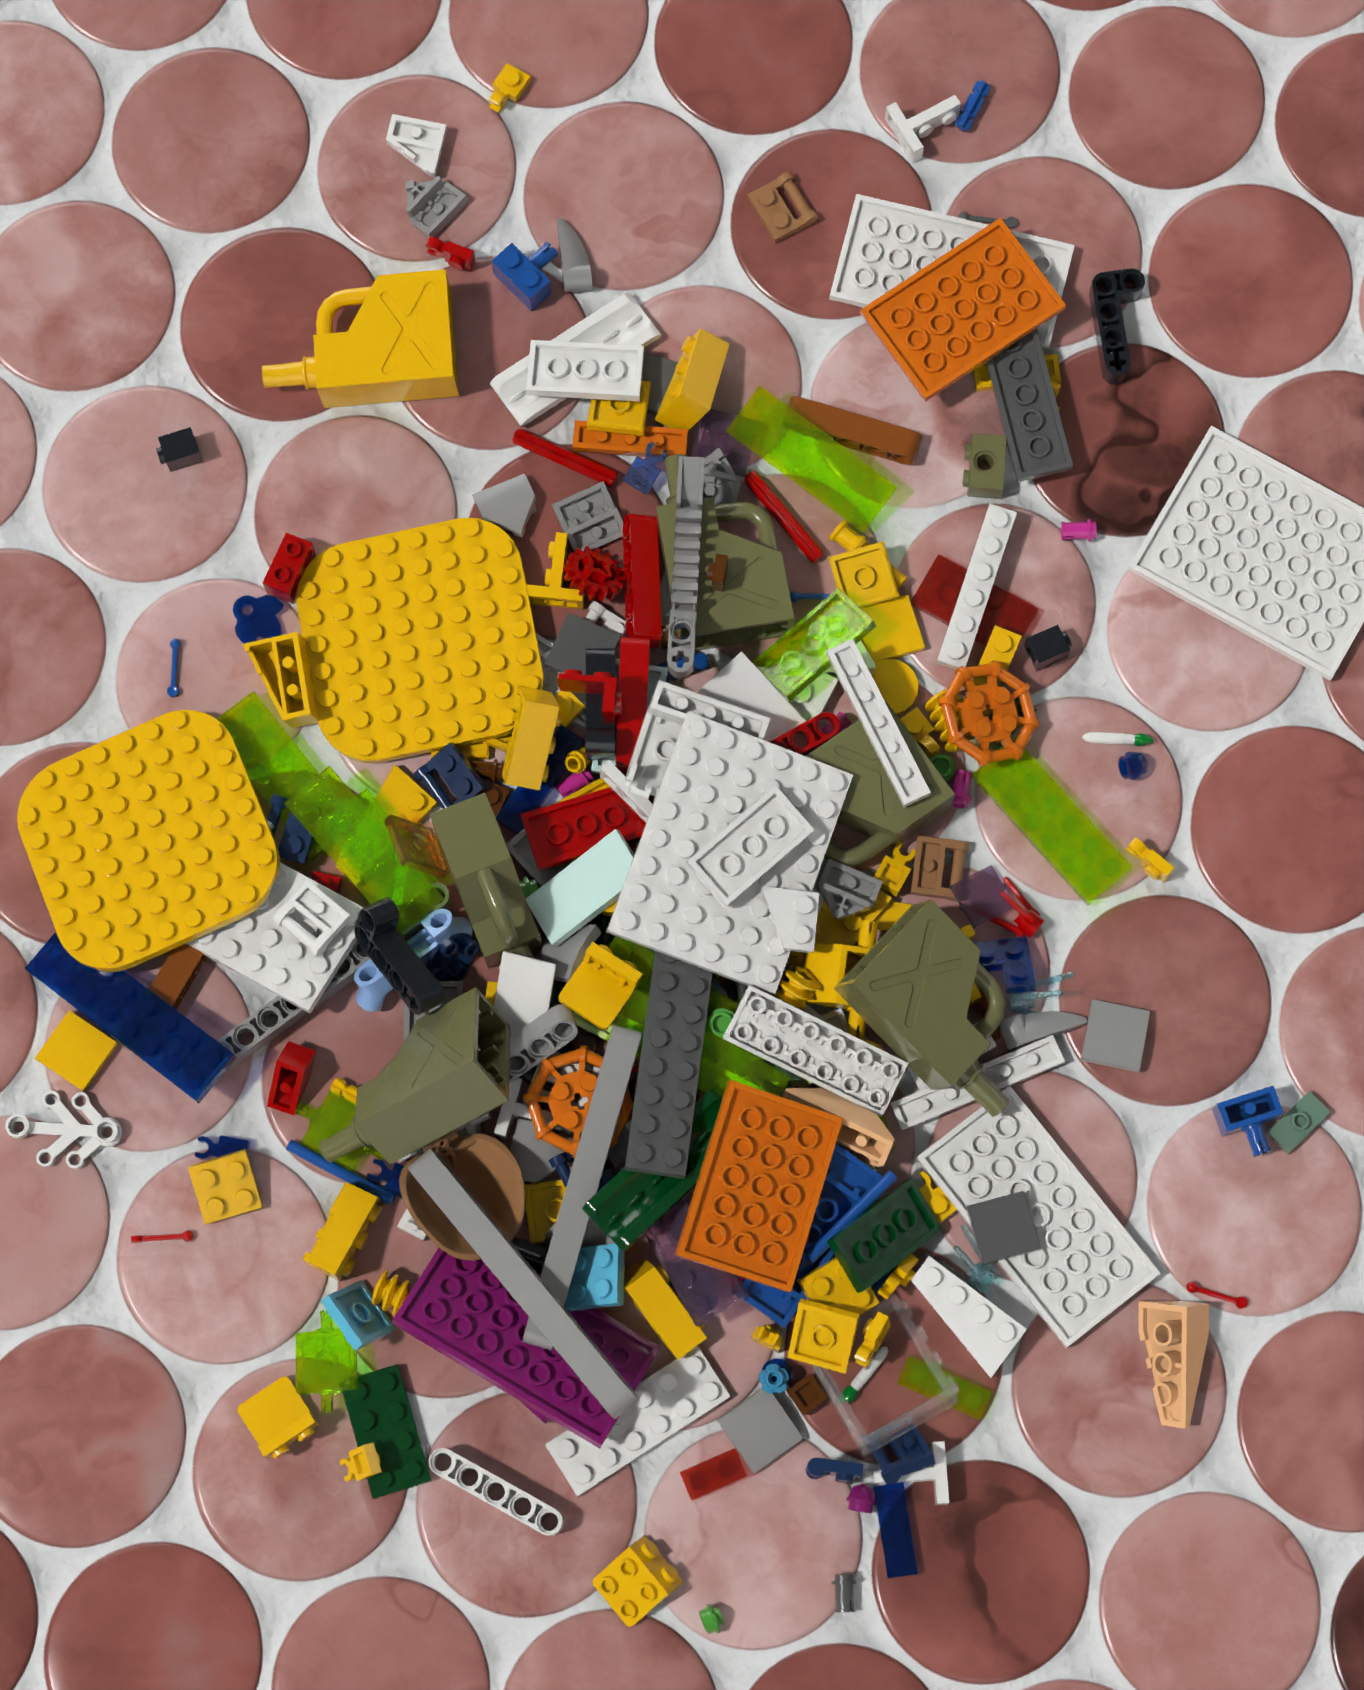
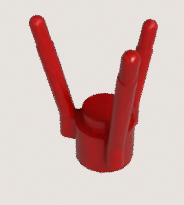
(1028, 918)

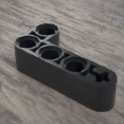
(1114, 327)
(598, 735)
(395, 958)

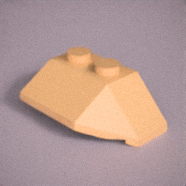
(861, 1129)

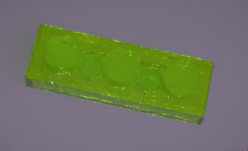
(919, 1379)

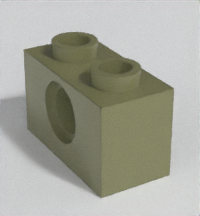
(985, 482)

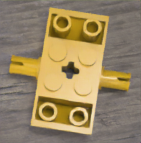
(829, 966)

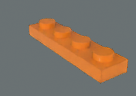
(671, 439)

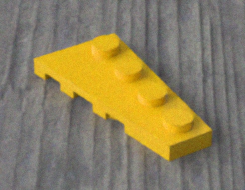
(403, 798)

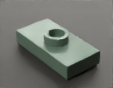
(1298, 1122)

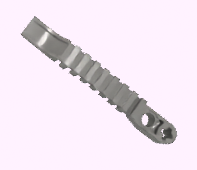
(686, 563)

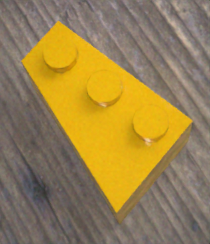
(693, 381)
(287, 676)
(531, 738)
(343, 1232)
(662, 1308)

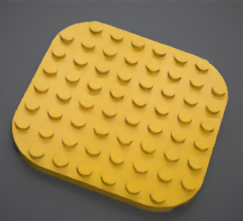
(418, 639)
(148, 840)

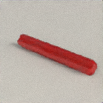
(564, 457)
(783, 516)

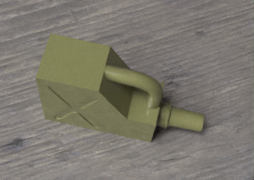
(756, 587)
(871, 799)
(486, 879)
(918, 996)
(439, 1080)

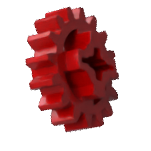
(594, 574)

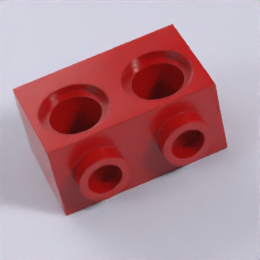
(288, 567)

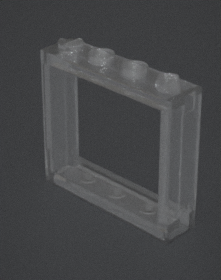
(911, 1419)

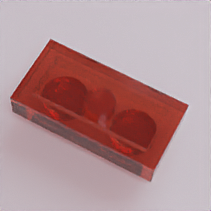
(713, 1474)

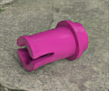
(1078, 530)
(574, 783)
(961, 788)

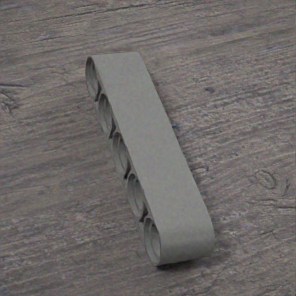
(553, 1036)

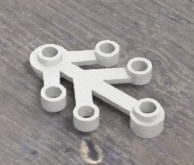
(69, 1130)

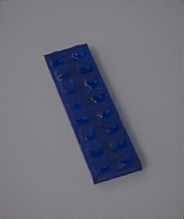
(135, 1019)

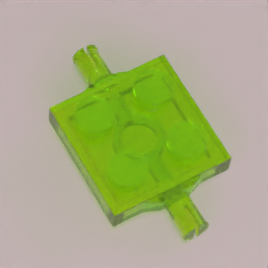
(329, 1119)
(325, 1363)

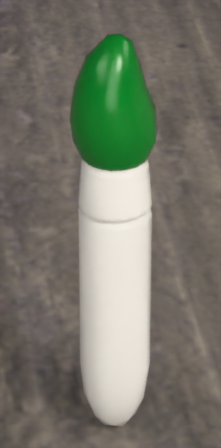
(1118, 738)
(865, 1373)

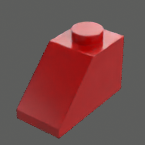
(290, 1077)

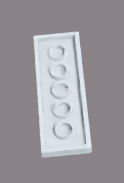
(664, 1407)

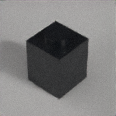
(179, 449)
(1048, 647)

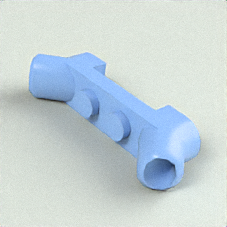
(437, 927)

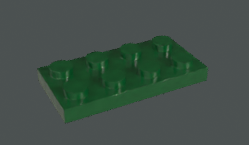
(884, 1235)
(384, 1417)

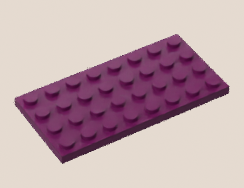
(479, 1324)

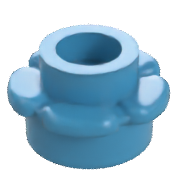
(770, 1371)

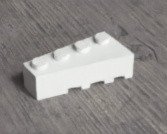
(974, 1319)

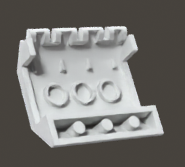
(663, 725)

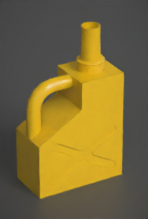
(392, 351)

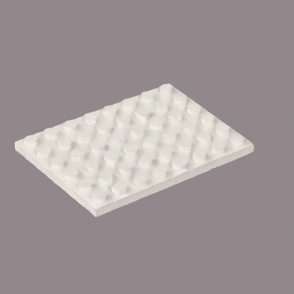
(1262, 552)
(705, 788)

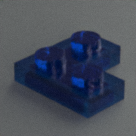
(1013, 959)

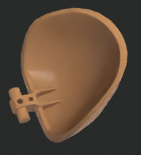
(486, 1172)

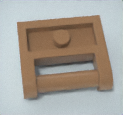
(774, 212)
(930, 864)

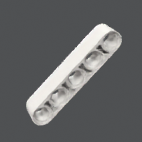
(485, 1481)

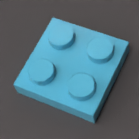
(597, 1278)
(357, 1316)

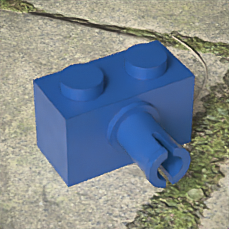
(523, 273)
(1248, 1115)

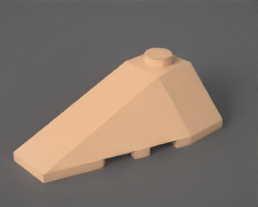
(1176, 1349)

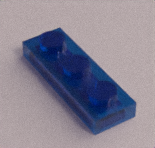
(895, 1530)

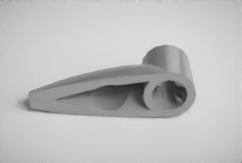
(574, 260)
(1032, 1027)

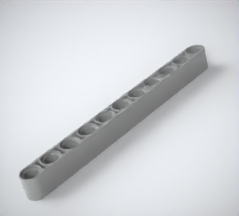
(288, 1017)
(587, 1169)
(523, 1283)

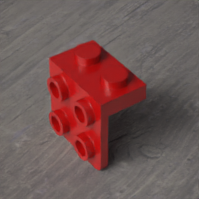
(600, 683)

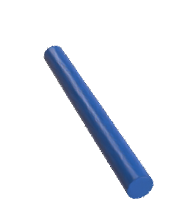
(339, 1171)
(860, 1207)

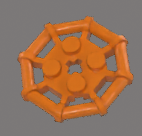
(1003, 708)
(561, 1096)

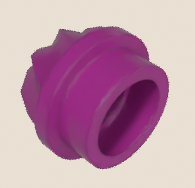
(861, 1499)

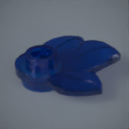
(260, 621)

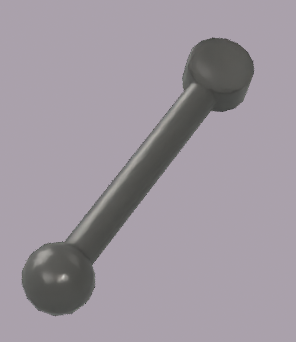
(1010, 221)

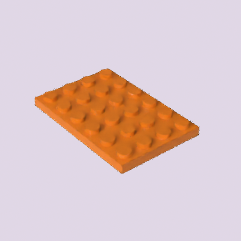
(963, 309)
(759, 1186)

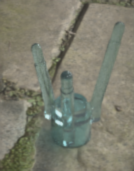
(1023, 1001)
(980, 1275)

